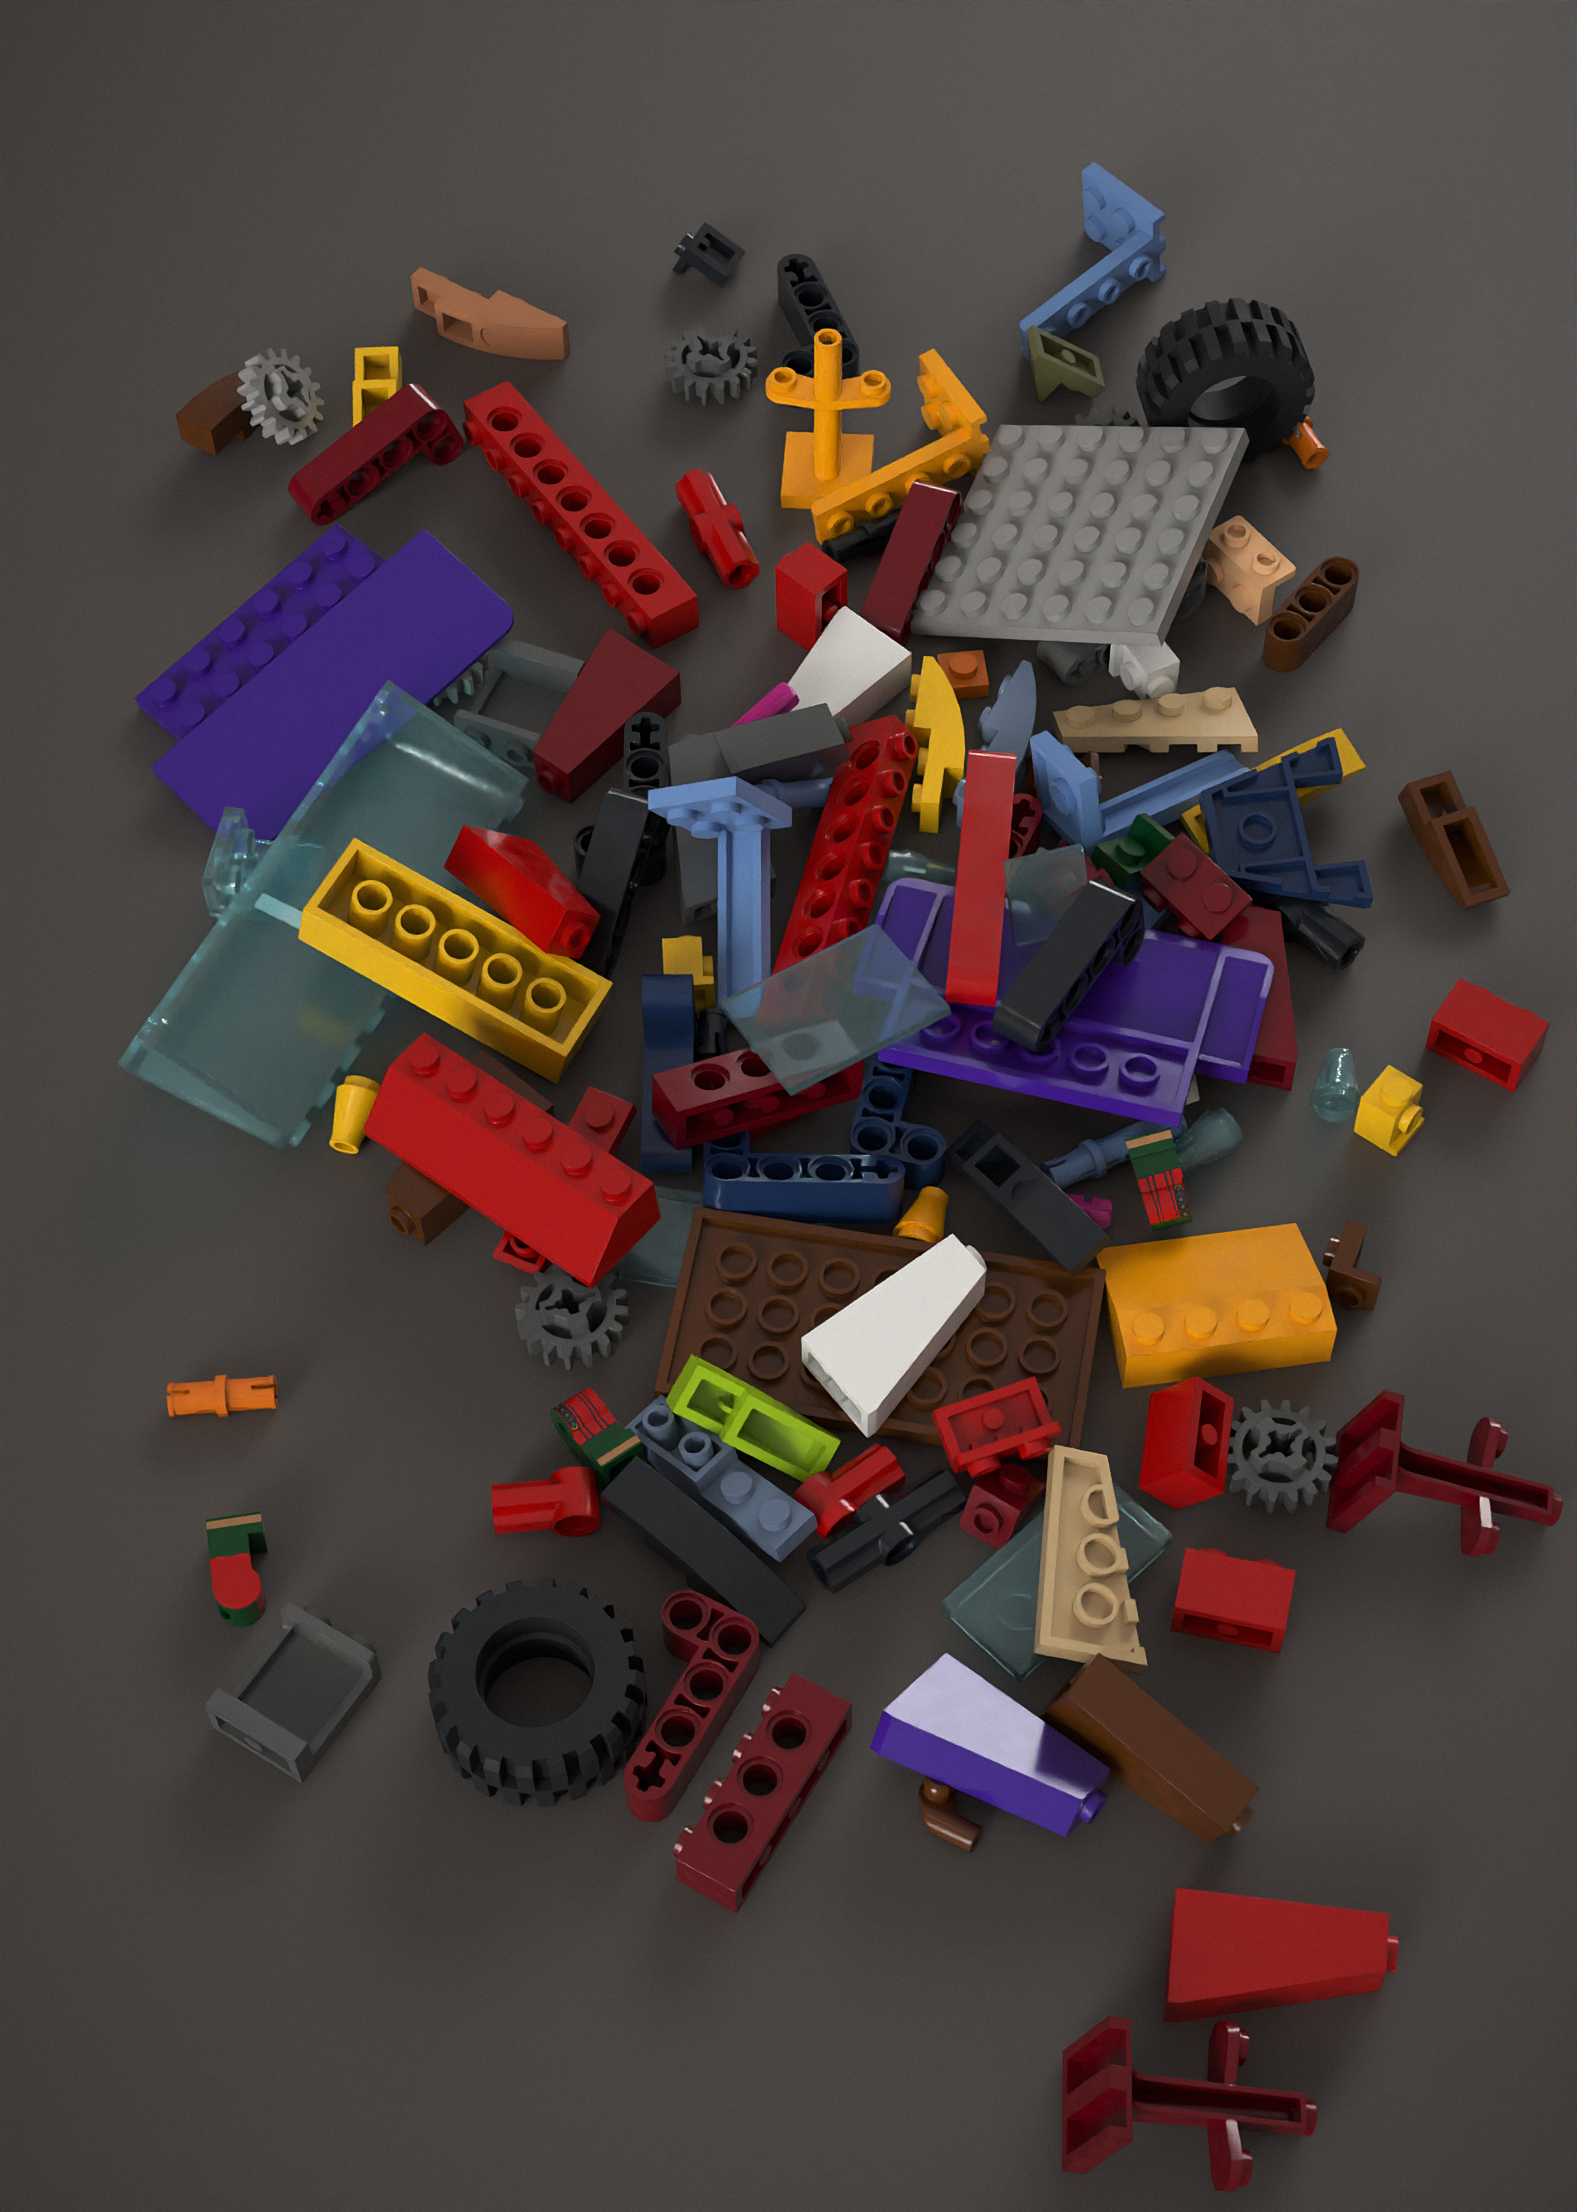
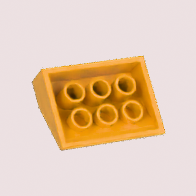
(1215, 1305)

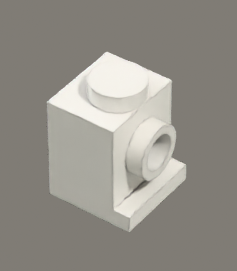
(1145, 669)

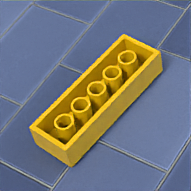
(454, 960)

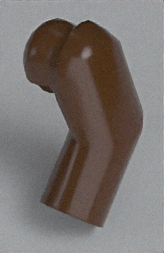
(941, 1816)

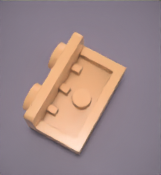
(1245, 567)

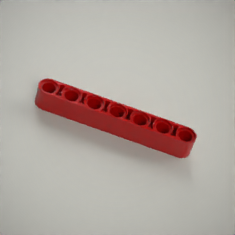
(980, 879)

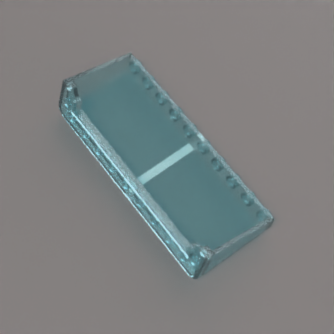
(258, 1011)

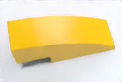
(376, 378)

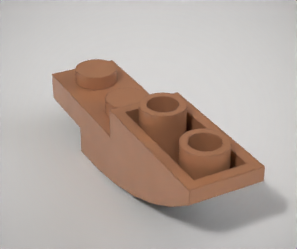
(491, 325)

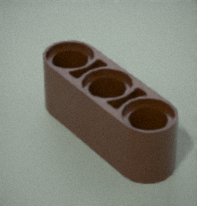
(1310, 614)

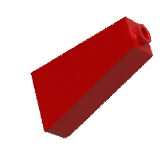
(524, 889)
(1269, 1953)

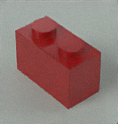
(808, 593)
(1487, 1034)
(1186, 1443)
(1233, 1599)

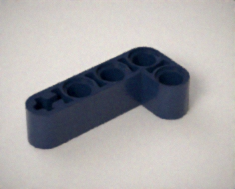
(667, 1044)
(888, 1127)
(801, 1185)

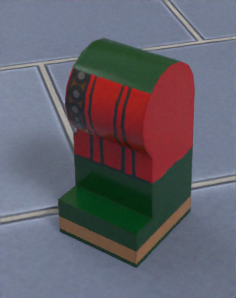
(1159, 1178)
(595, 1435)
(233, 1575)

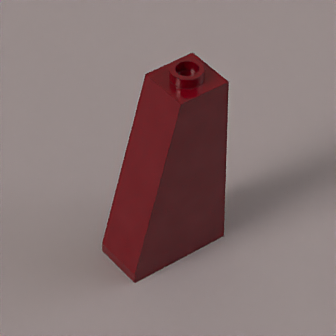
(590, 723)
(1276, 1044)

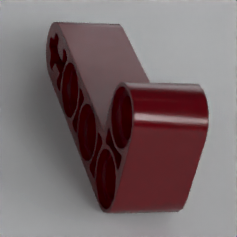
(373, 452)
(911, 557)
(682, 1711)

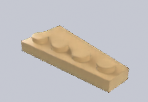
(1156, 723)
(1083, 1569)

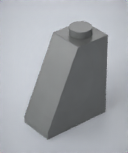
(786, 745)

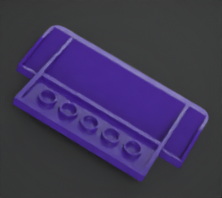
(301, 663)
(1126, 1044)

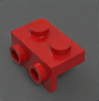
(995, 1427)

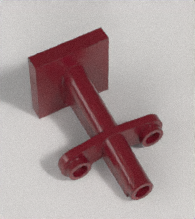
(1378, 1463)
(1106, 2096)

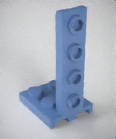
(1125, 226)
(1072, 801)
(742, 823)

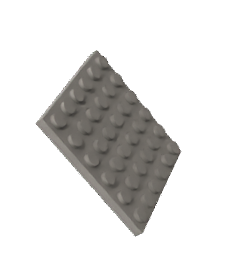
(1081, 533)

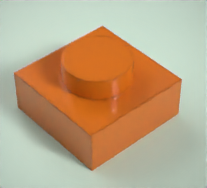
(966, 673)

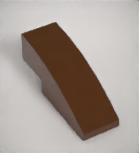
(216, 416)
(1453, 840)

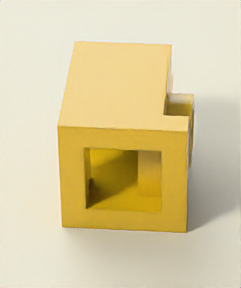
(685, 956)
(1390, 1111)

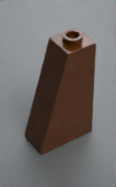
(423, 1206)
(1150, 1750)

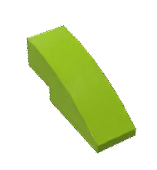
(751, 1420)

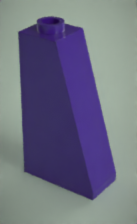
(991, 1748)

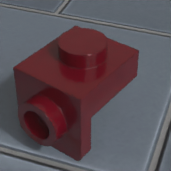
(1001, 1503)

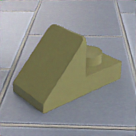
(1059, 362)

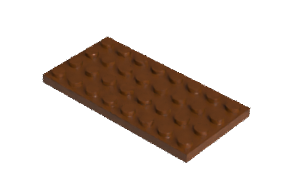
(766, 1282)

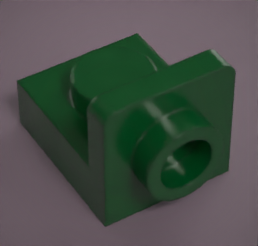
(1130, 854)

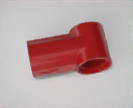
(839, 1495)
(562, 1503)

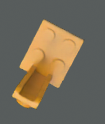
(959, 450)

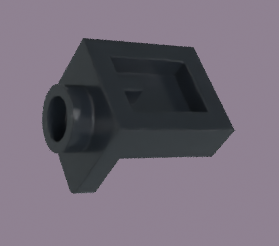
(709, 253)

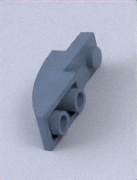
(1007, 726)
(720, 1482)

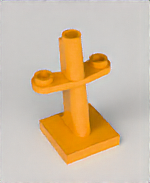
(825, 458)

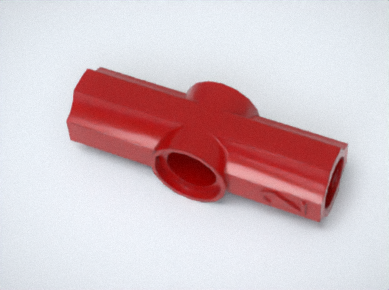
(717, 529)

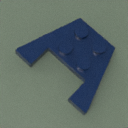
(1261, 837)

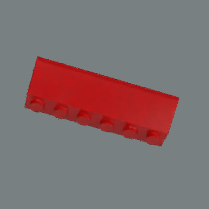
(511, 1161)

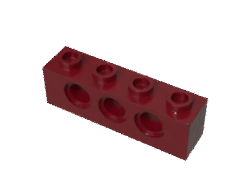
(737, 1095)
(731, 1870)

